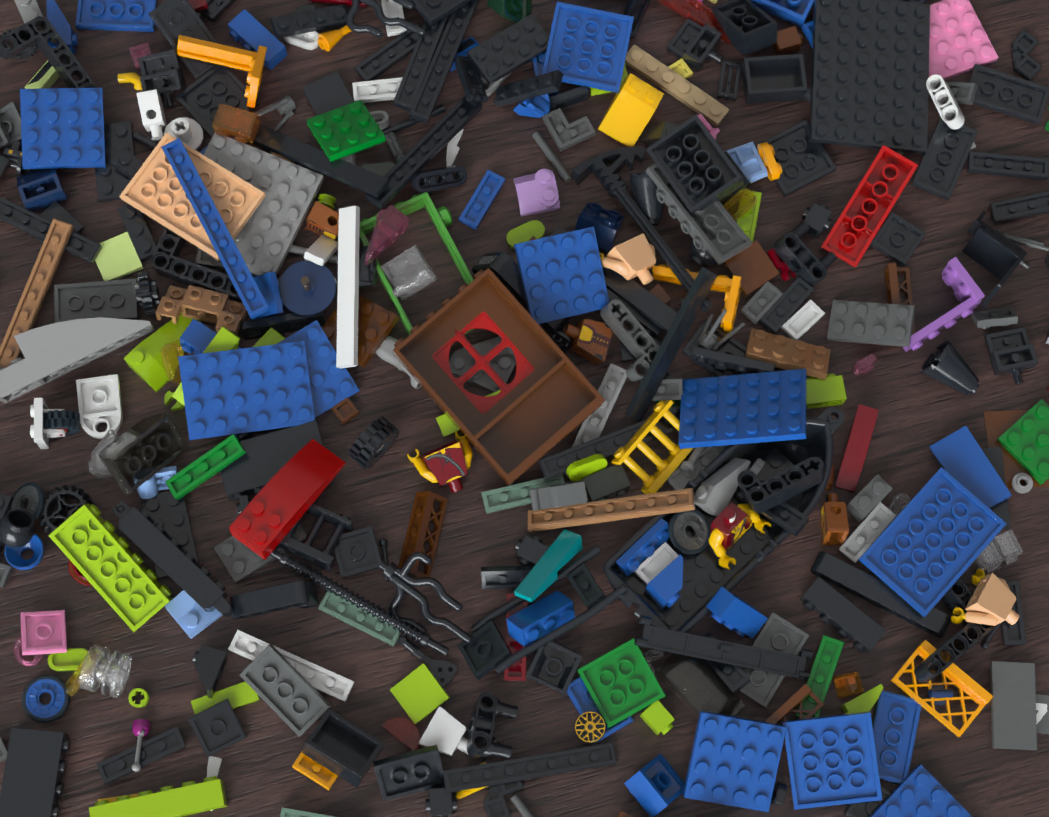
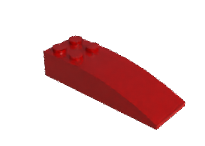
(869, 206)
(286, 498)

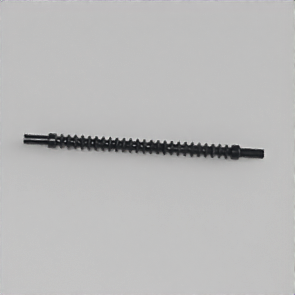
(425, 639)

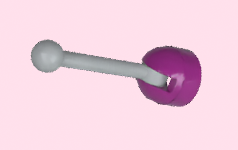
(140, 729)

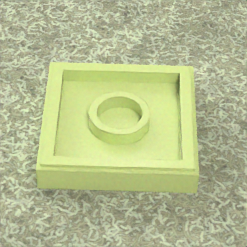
(118, 258)

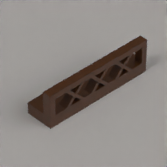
(893, 286)
(419, 532)
(792, 703)

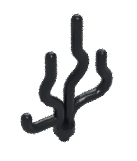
(382, 18)
(403, 583)

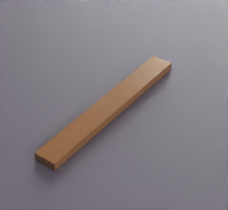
(35, 289)
(612, 510)

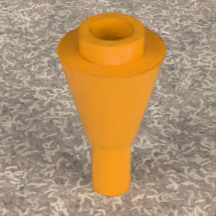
(330, 39)

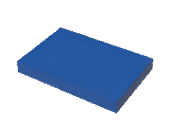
(584, 703)

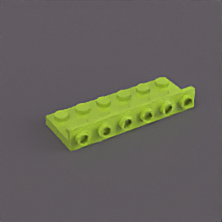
(111, 566)

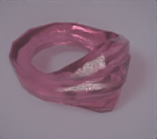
(17, 649)

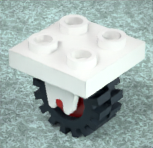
(51, 423)

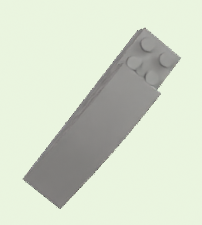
(62, 348)

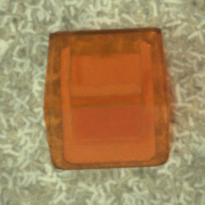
(848, 684)

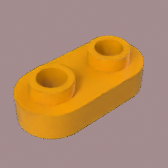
(767, 155)

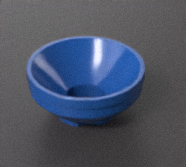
(14, 554)

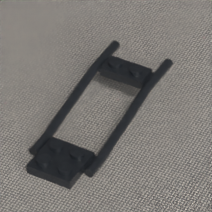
(490, 649)

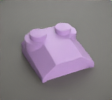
(537, 193)

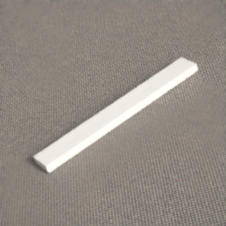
(348, 287)

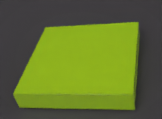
(419, 693)

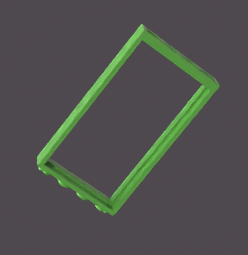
(408, 207)

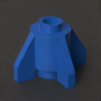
(534, 106)

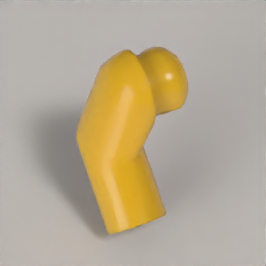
(130, 78)

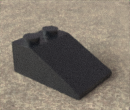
(746, 25)

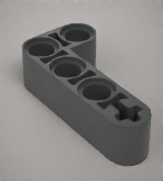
(630, 337)

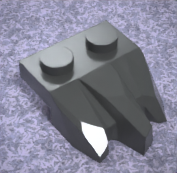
(10, 125)

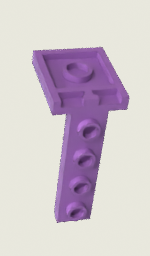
(965, 291)

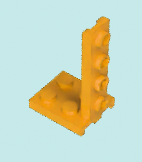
(228, 57)
(723, 283)

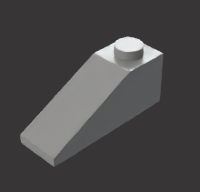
(719, 488)

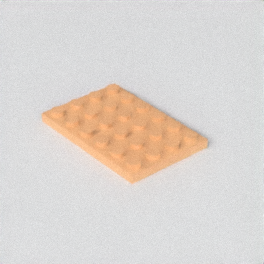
(161, 197)

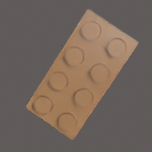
(788, 353)

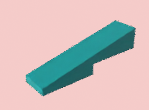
(546, 569)

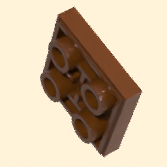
(753, 268)

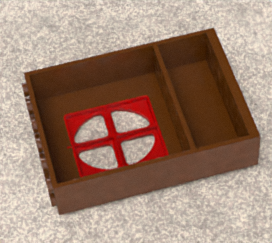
(530, 412)

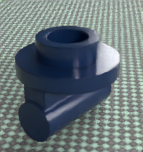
(940, 692)

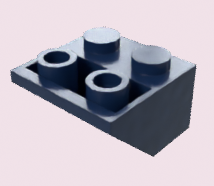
(41, 189)
(605, 223)

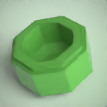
(445, 216)

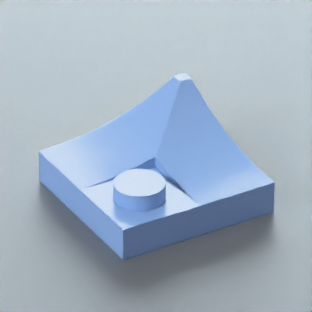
(749, 161)
(190, 614)

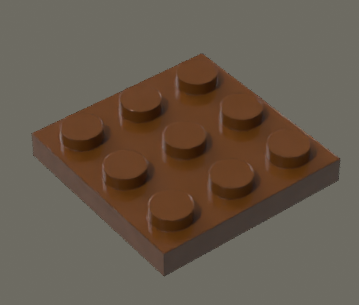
(373, 328)

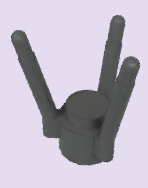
(284, 106)
(1032, 243)
(707, 340)

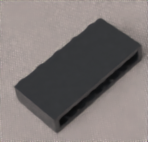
(265, 458)
(34, 773)

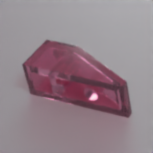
(388, 228)

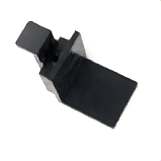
(993, 252)

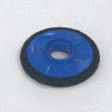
(57, 705)

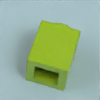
(658, 718)

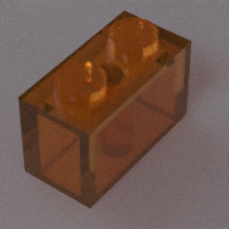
(236, 123)

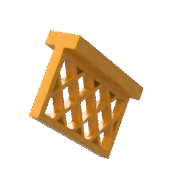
(956, 677)

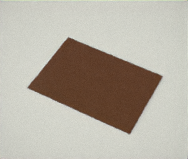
(996, 425)

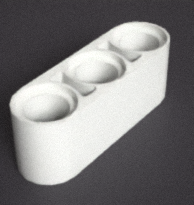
(941, 94)

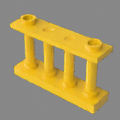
(664, 467)

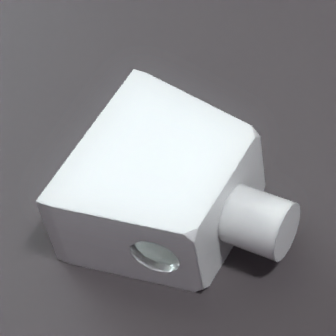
(152, 113)
(445, 733)

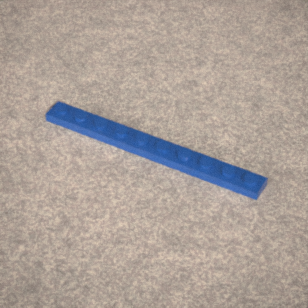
(215, 228)

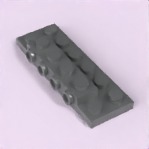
(709, 227)

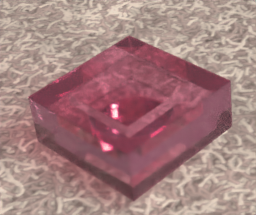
(139, 51)
(865, 365)

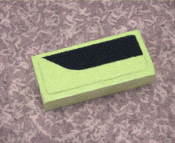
(43, 78)

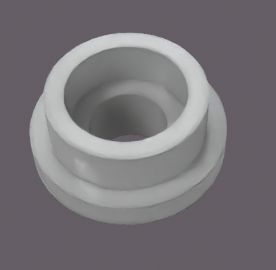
(1018, 487)

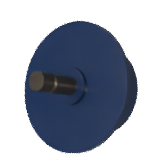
(307, 288)

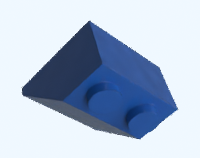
(666, 586)
(655, 785)

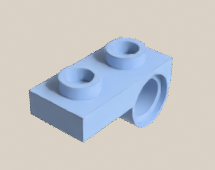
(156, 483)

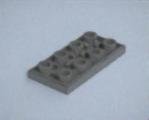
(1013, 705)

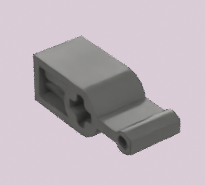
(558, 495)

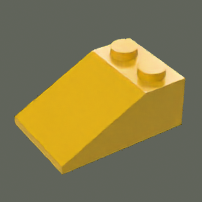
(630, 110)

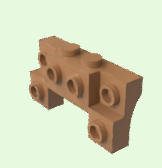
(203, 306)

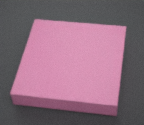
(43, 632)

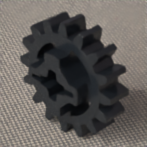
(147, 293)

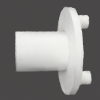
(187, 130)

